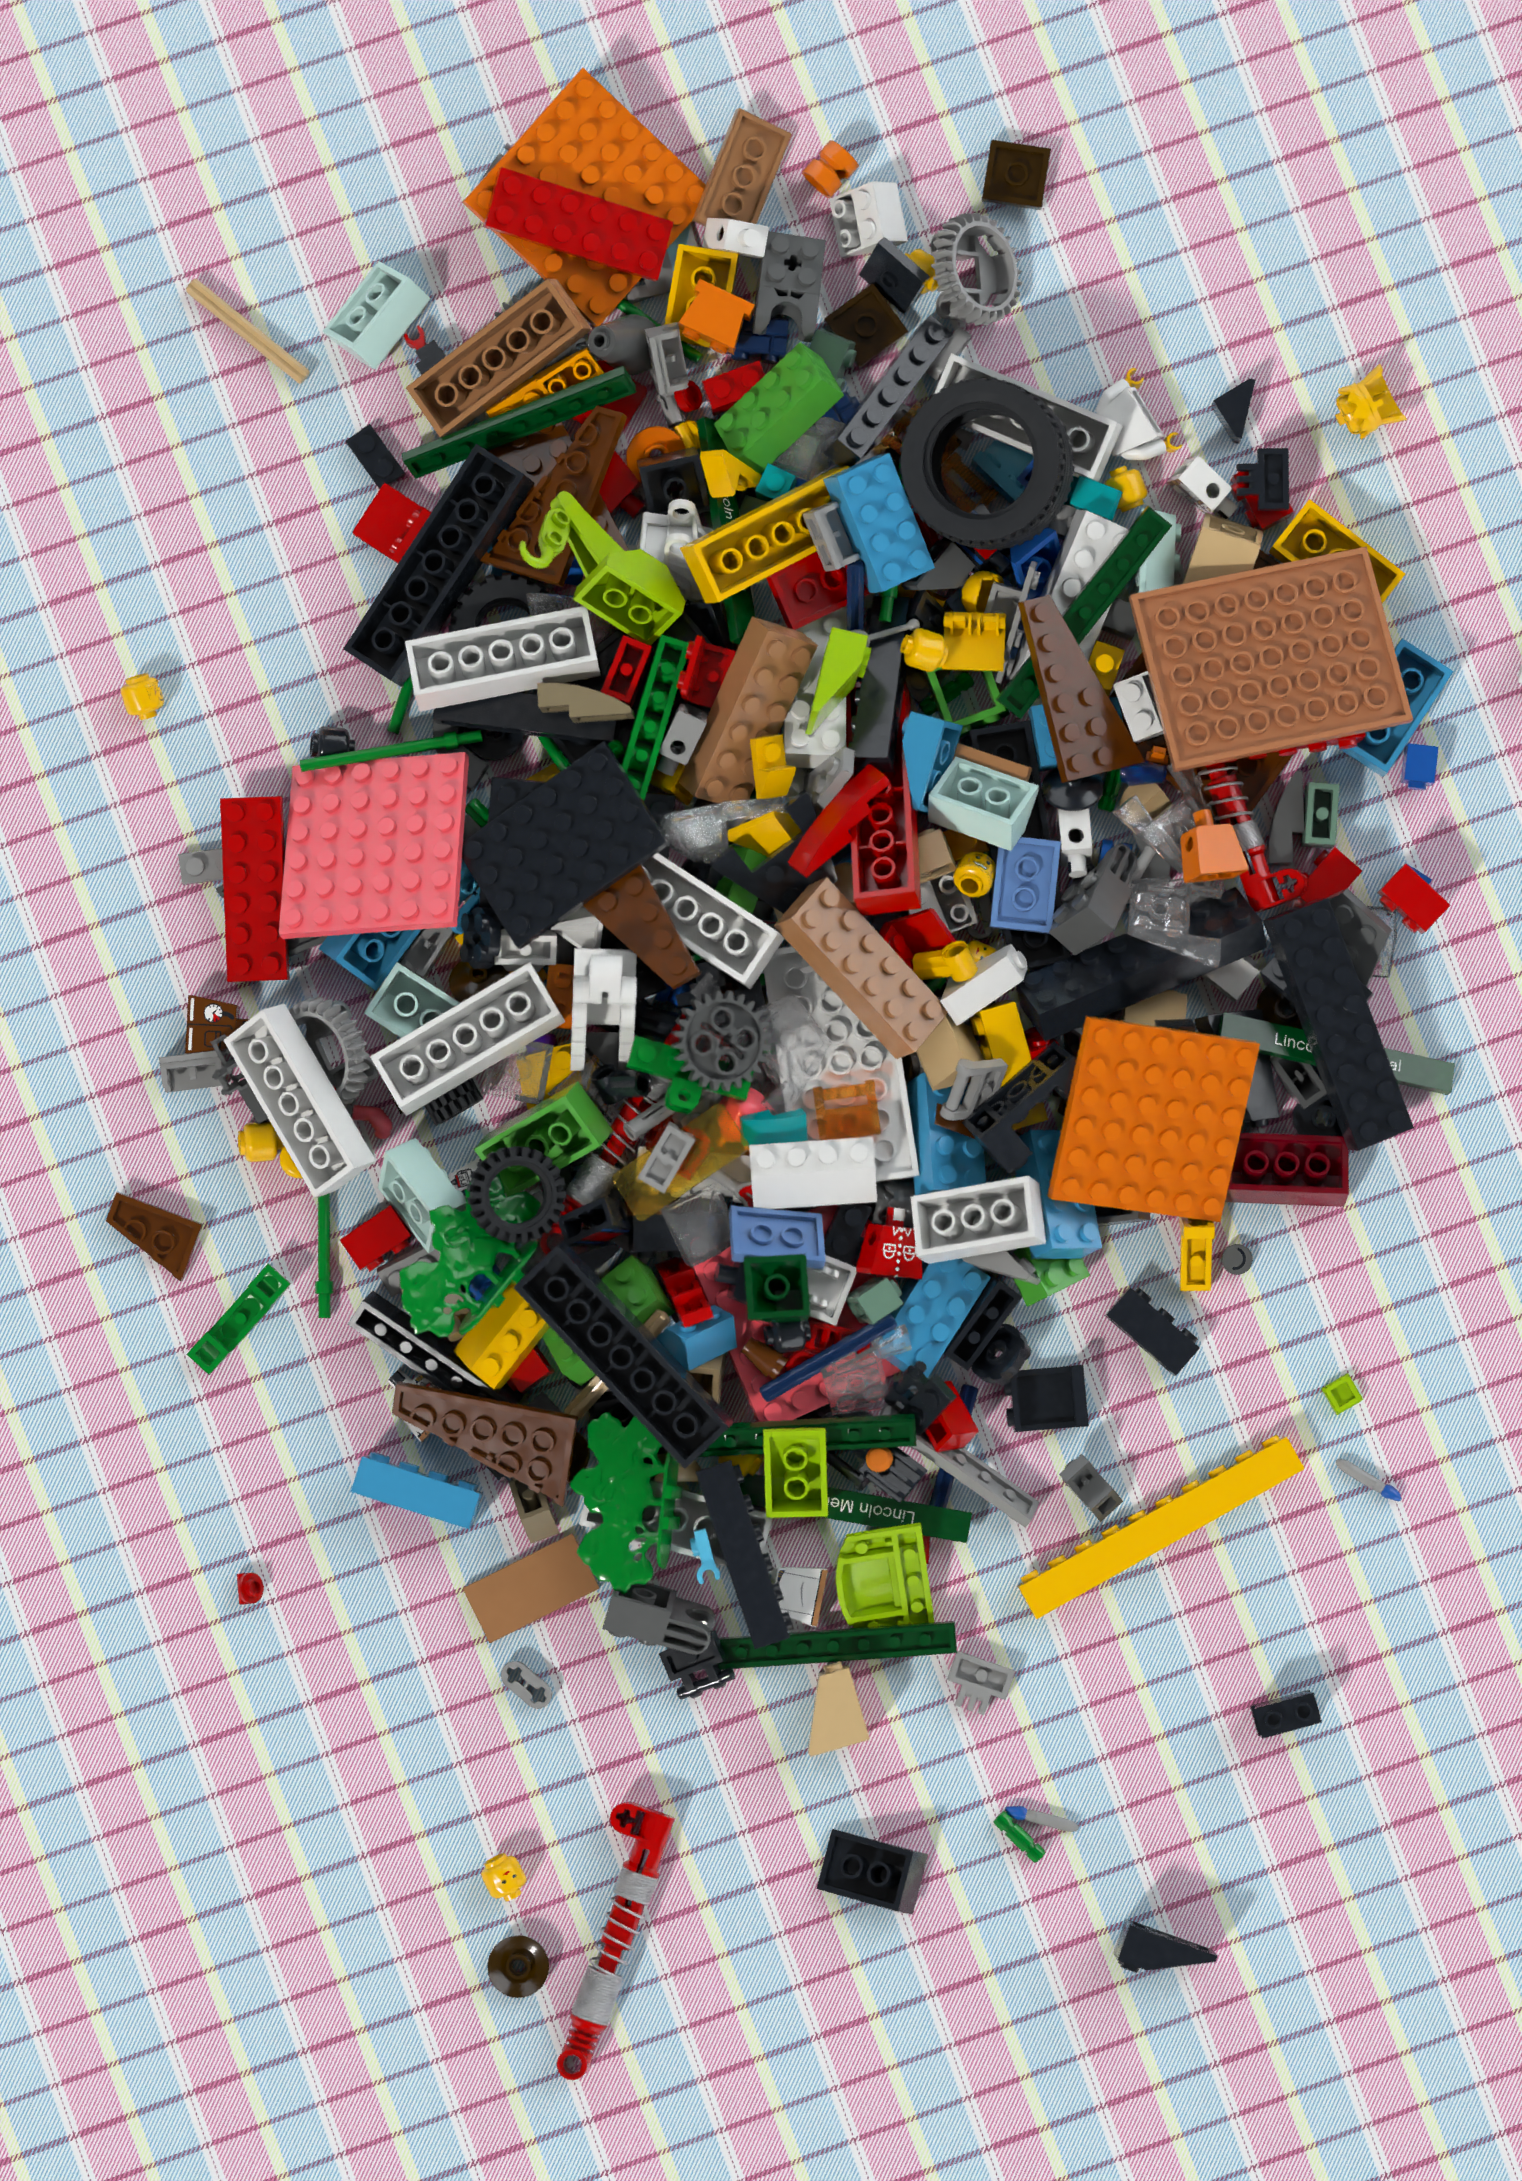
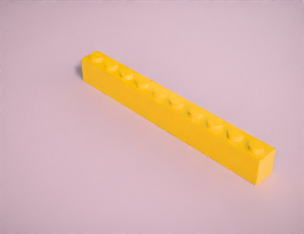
(1160, 1527)

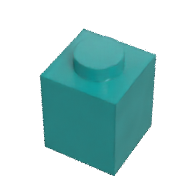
(774, 483)

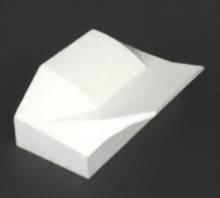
(538, 952)

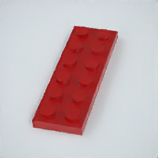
(578, 224)
(809, 592)
(253, 888)

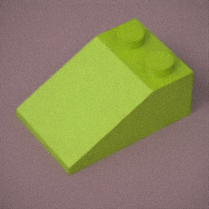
(841, 665)
(795, 1472)

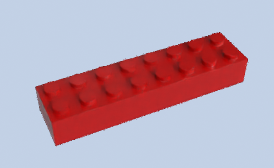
(887, 838)

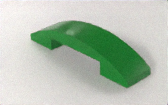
(239, 1319)

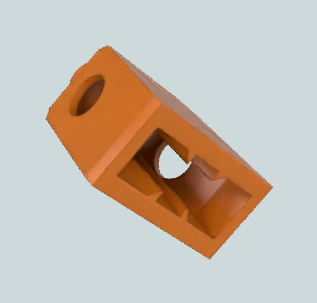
(1211, 851)

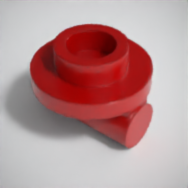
(249, 1588)

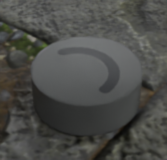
(1236, 1259)

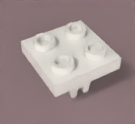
(829, 1289)

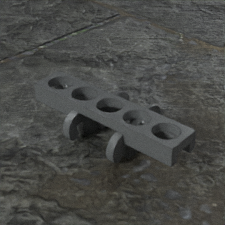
(227, 1069)

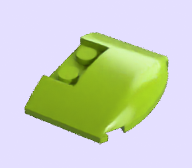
(884, 1578)

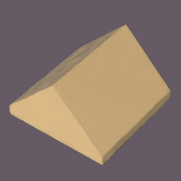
(944, 1049)

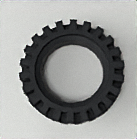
(552, 1198)

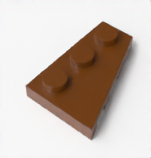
(156, 1231)

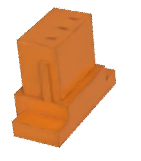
(1157, 755)

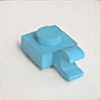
(701, 1547)

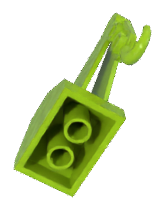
(619, 585)

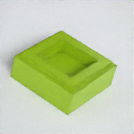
(1342, 1394)

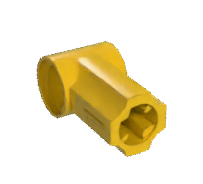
(952, 962)

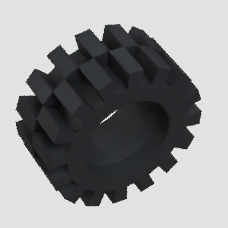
(454, 1102)

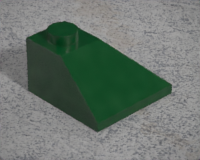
(777, 1288)

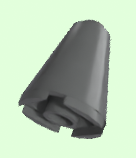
(623, 343)

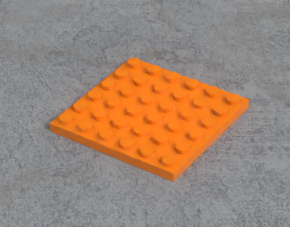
(606, 152)
(1153, 1119)

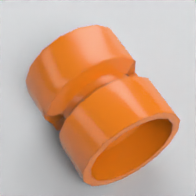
(830, 169)

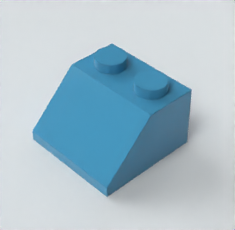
(700, 1341)

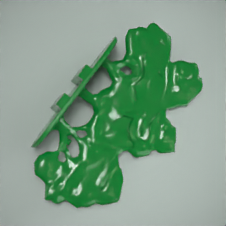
(463, 1255)
(620, 1492)

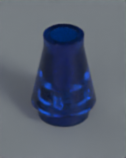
(1143, 773)

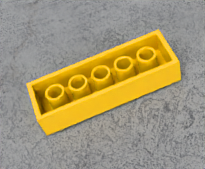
(756, 542)

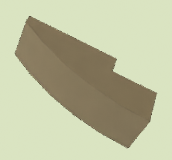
(581, 702)

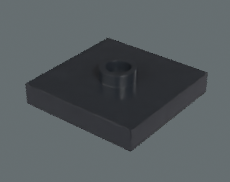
(894, 275)

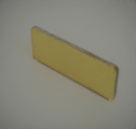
(715, 1146)

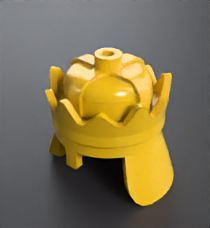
(1367, 404)

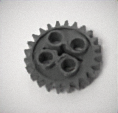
(705, 1062)

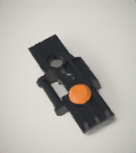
(885, 1467)

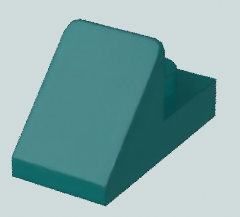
(1093, 497)

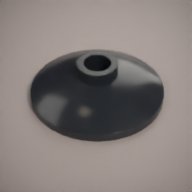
(1073, 794)

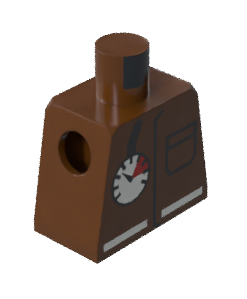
(209, 1020)

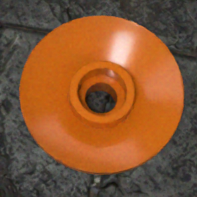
(648, 440)

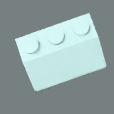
(377, 314)
(1162, 562)
(982, 803)
(407, 1002)
(416, 1186)

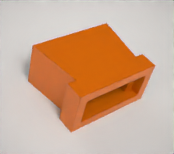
(715, 317)
(561, 990)

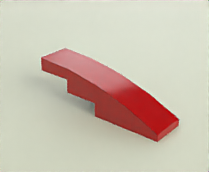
(830, 829)
(684, 1291)

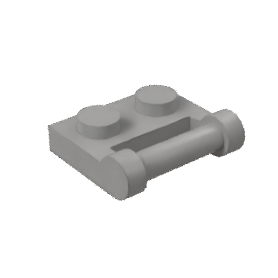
(984, 1082)

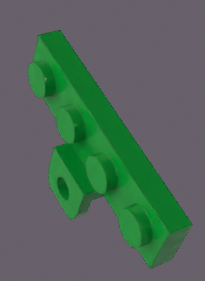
(659, 1060)

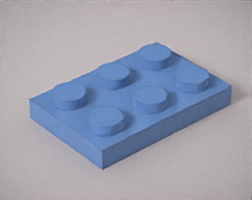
(1026, 886)
(776, 1232)

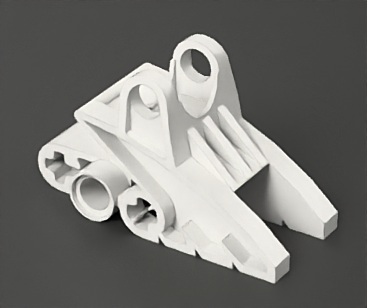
(663, 537)
(603, 996)

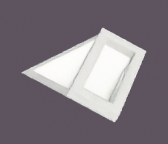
(581, 929)

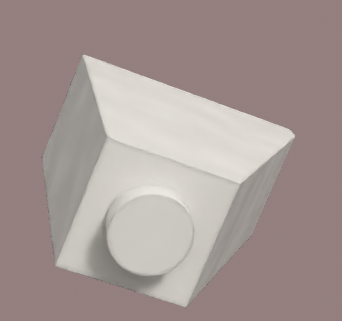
(994, 978)

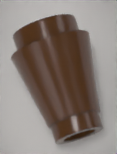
(764, 1357)

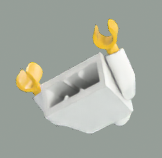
(1140, 432)

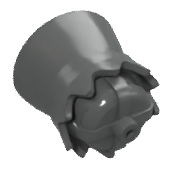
(893, 1194)

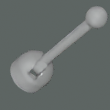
(912, 625)

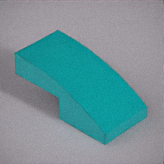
(771, 1129)

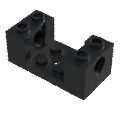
(1011, 1104)

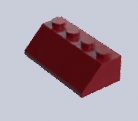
(1290, 1170)

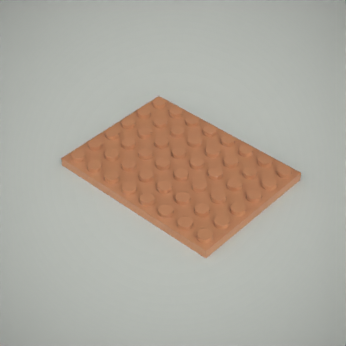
(1270, 659)

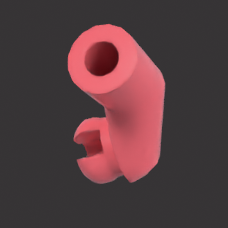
(377, 1119)

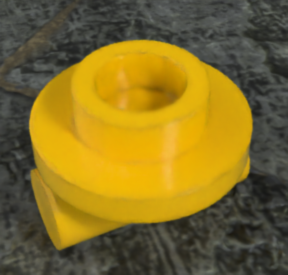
(688, 433)

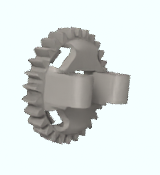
(993, 274)
(323, 1020)

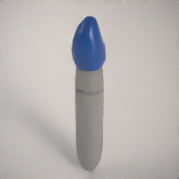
(1369, 1480)
(1041, 1818)

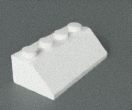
(813, 1173)

